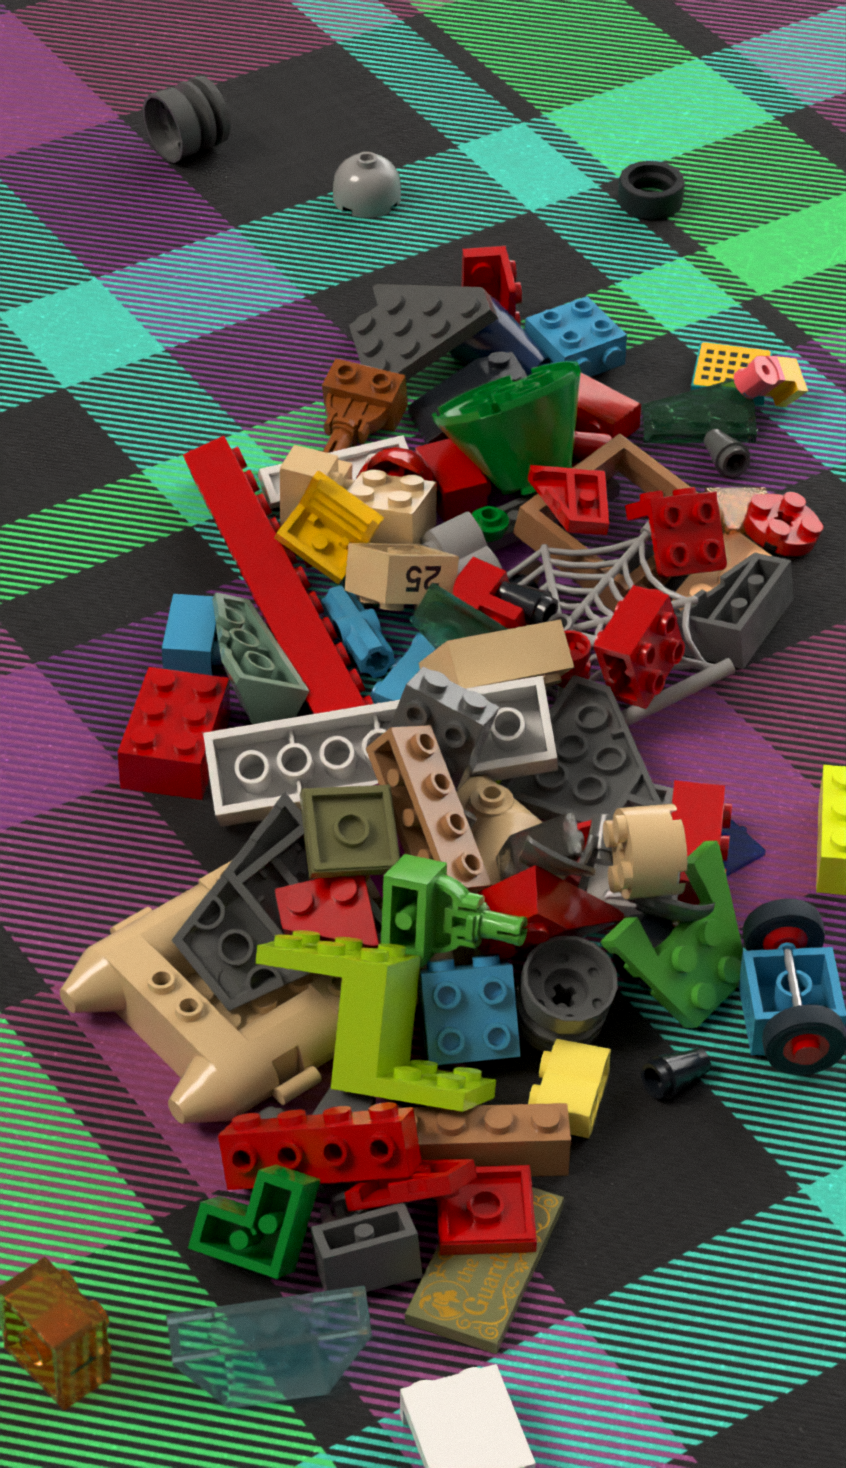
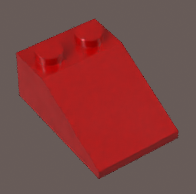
(551, 910)

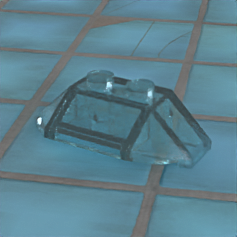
(271, 1345)

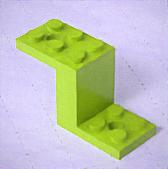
(377, 1021)

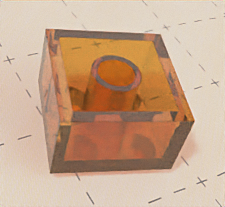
(55, 1332)

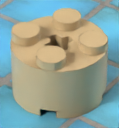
(645, 851)

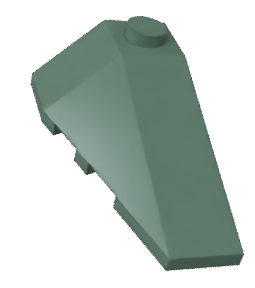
(255, 662)

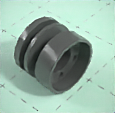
(186, 118)
(564, 992)

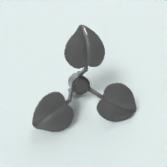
(597, 853)

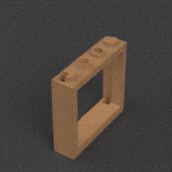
(536, 524)

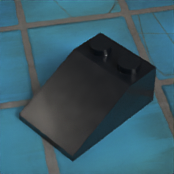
(471, 376)

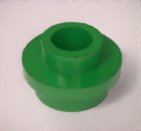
(492, 522)

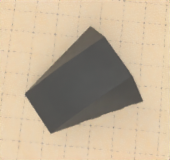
(244, 911)

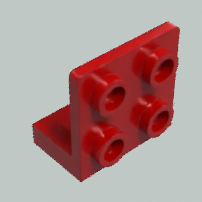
(495, 273)

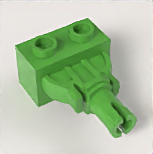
(438, 913)

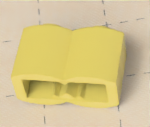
(574, 1076)

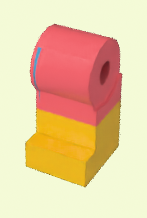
(771, 378)

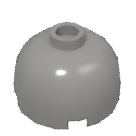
(366, 185)

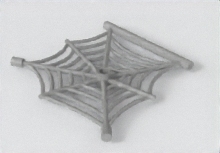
(710, 672)

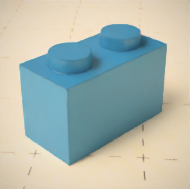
(191, 636)

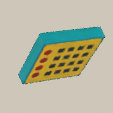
(720, 361)

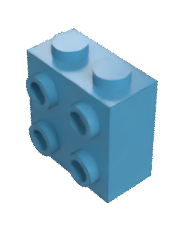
(579, 334)
(468, 1010)

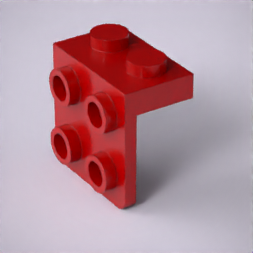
(683, 531)

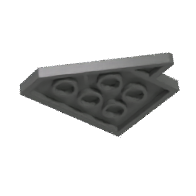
(418, 325)
(595, 759)

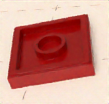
(489, 1214)

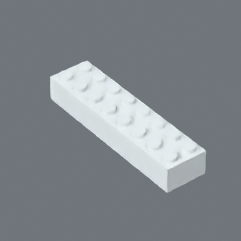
(328, 749)

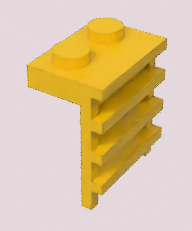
(326, 524)

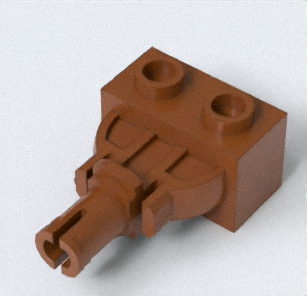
(360, 403)

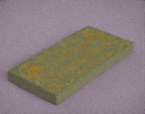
(478, 1294)

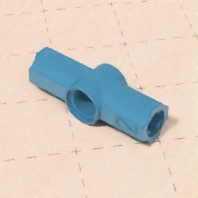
(358, 631)

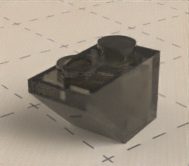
(555, 834)

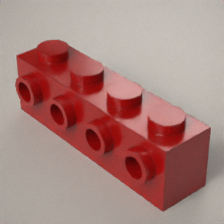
(326, 1145)

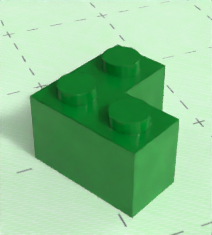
(264, 1233)

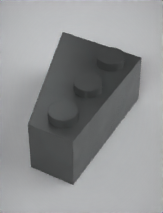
(740, 610)

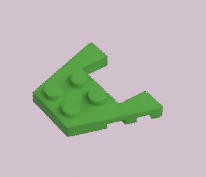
(700, 958)

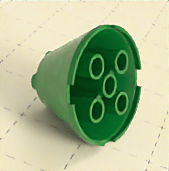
(516, 424)

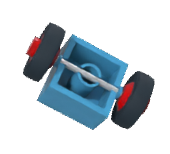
(791, 989)

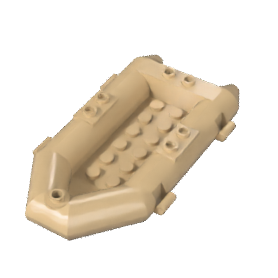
(262, 1046)

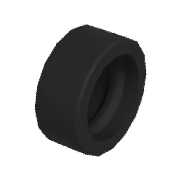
(651, 175)

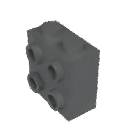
(456, 715)

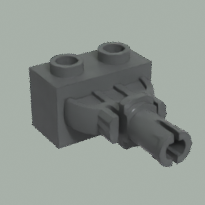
(364, 1245)

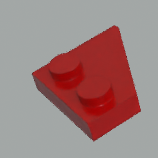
(574, 497)
(329, 907)
(430, 1180)

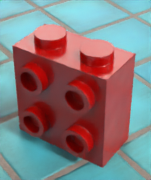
(639, 646)

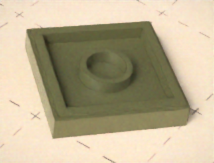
(349, 830)

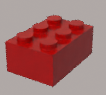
(165, 732)

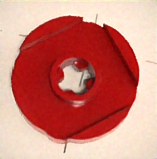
(783, 523)

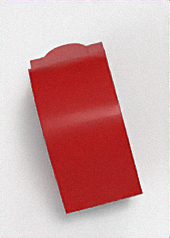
(478, 588)

